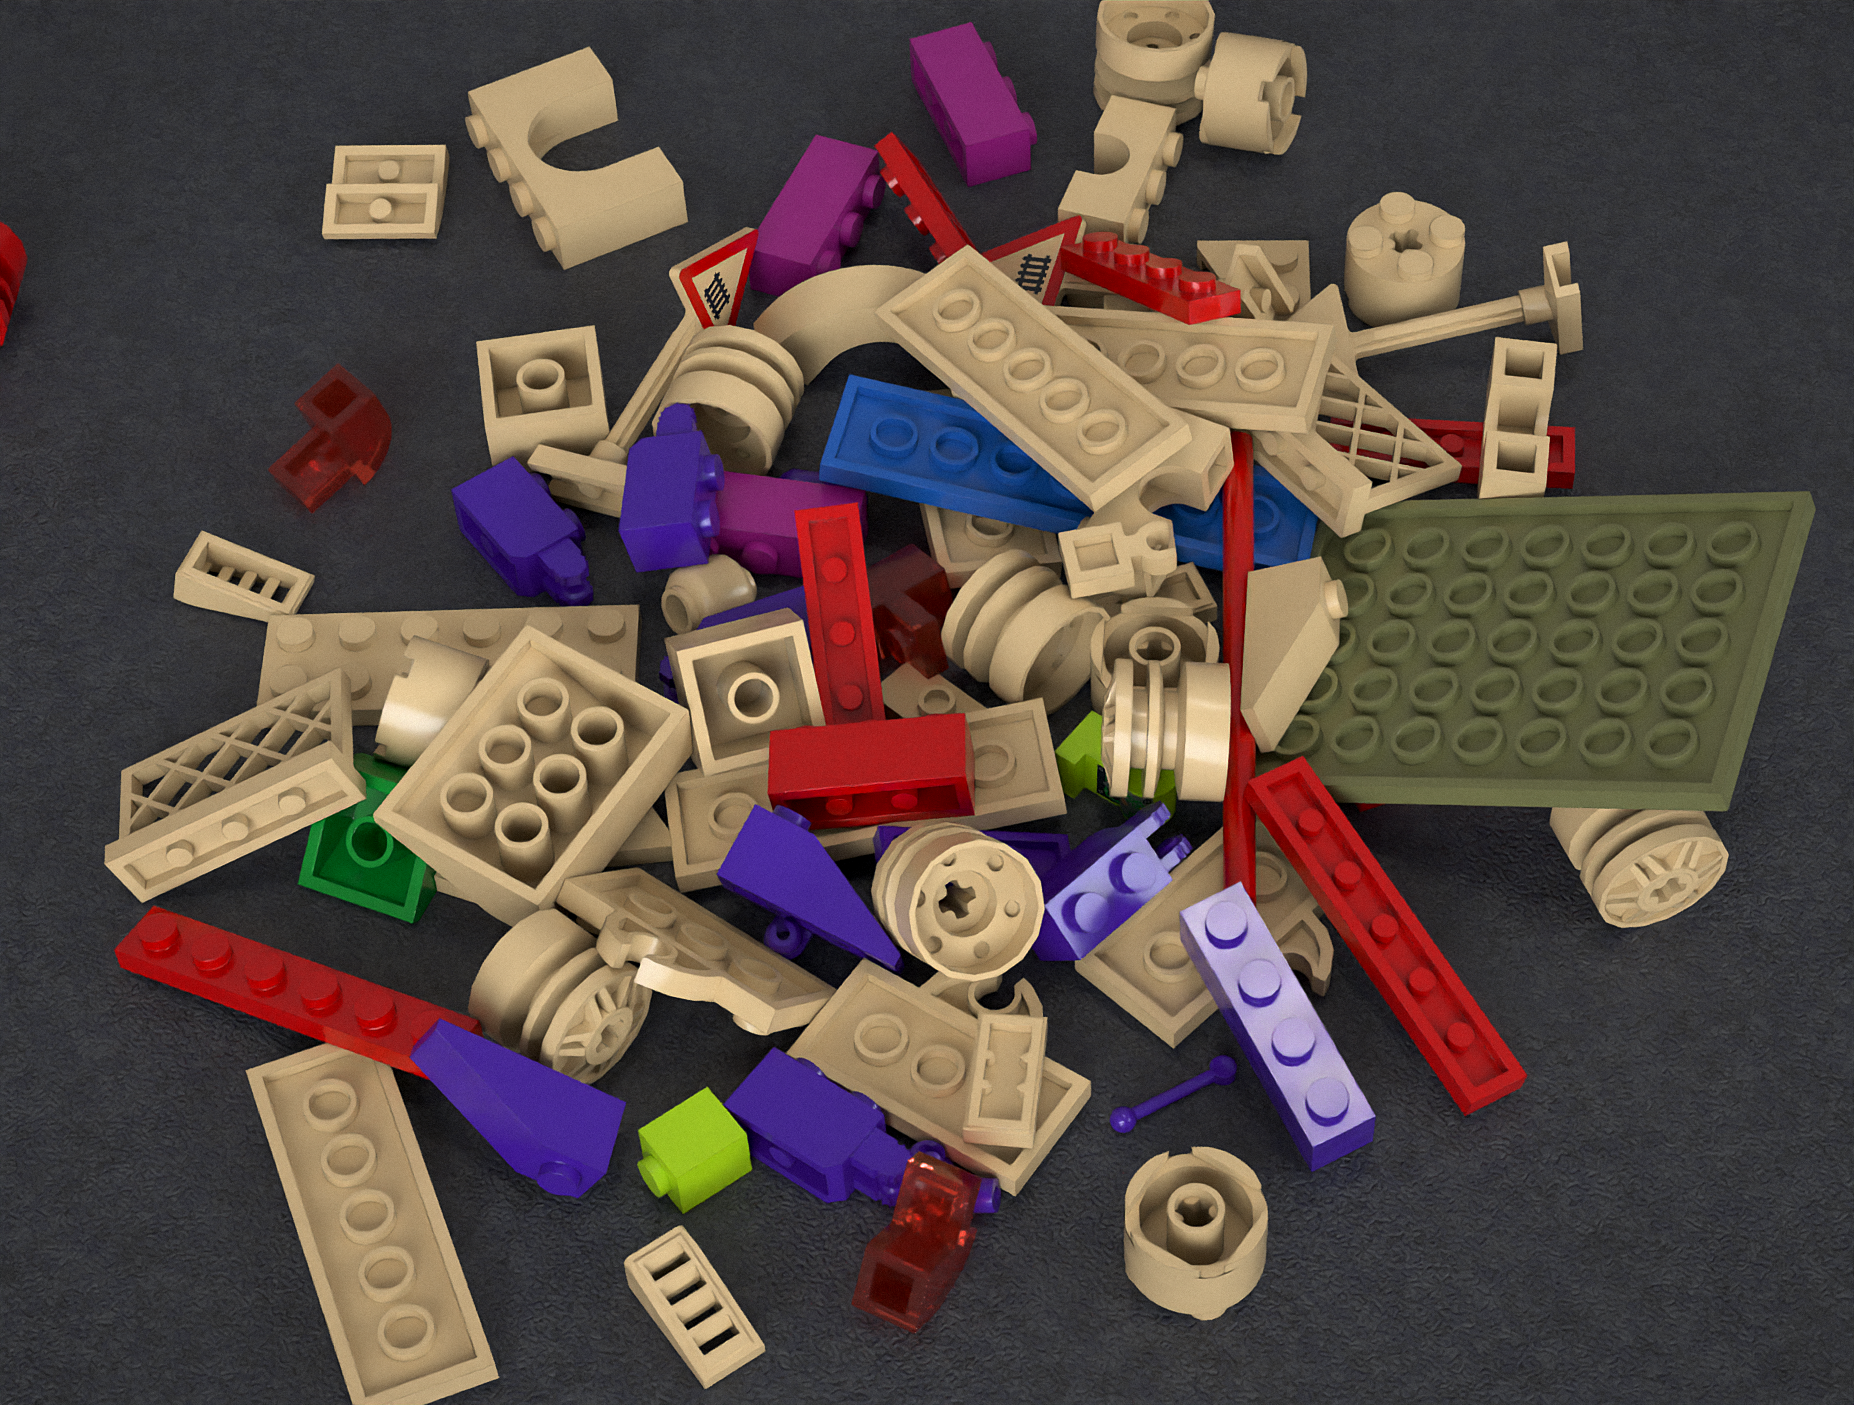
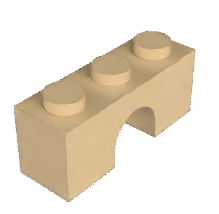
(1131, 158)
(1517, 420)
(1186, 478)

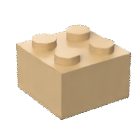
(542, 393)
(742, 685)

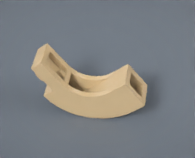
(832, 313)

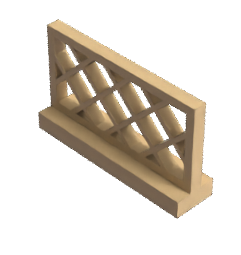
(1335, 481)
(251, 807)

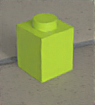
(693, 1151)

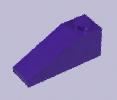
(794, 877)
(526, 1111)

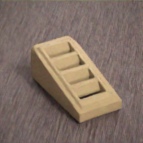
(218, 555)
(671, 1267)

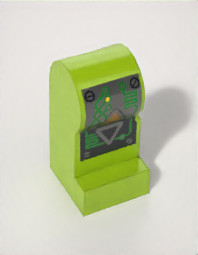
(1081, 767)

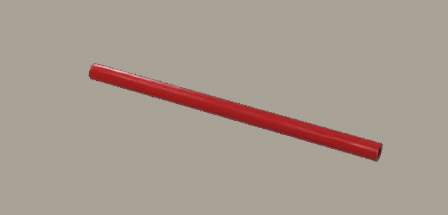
(1238, 560)

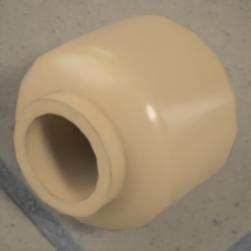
(705, 591)

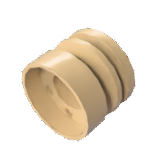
(1153, 52)
(740, 393)
(1022, 631)
(1168, 730)
(1640, 860)
(988, 912)
(557, 998)

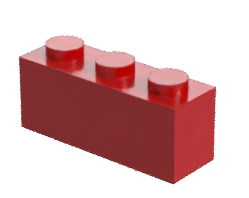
(874, 771)

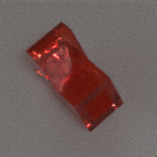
(345, 439)
(909, 607)
(923, 1248)

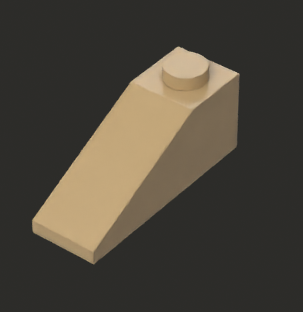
(1287, 642)

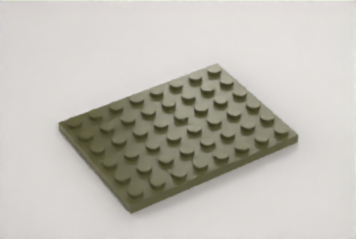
(1550, 650)

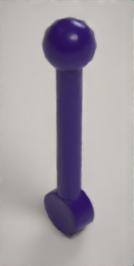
(1221, 1072)

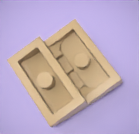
(386, 192)

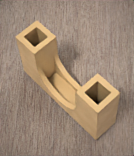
(571, 211)

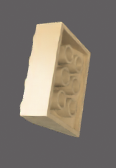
(537, 777)

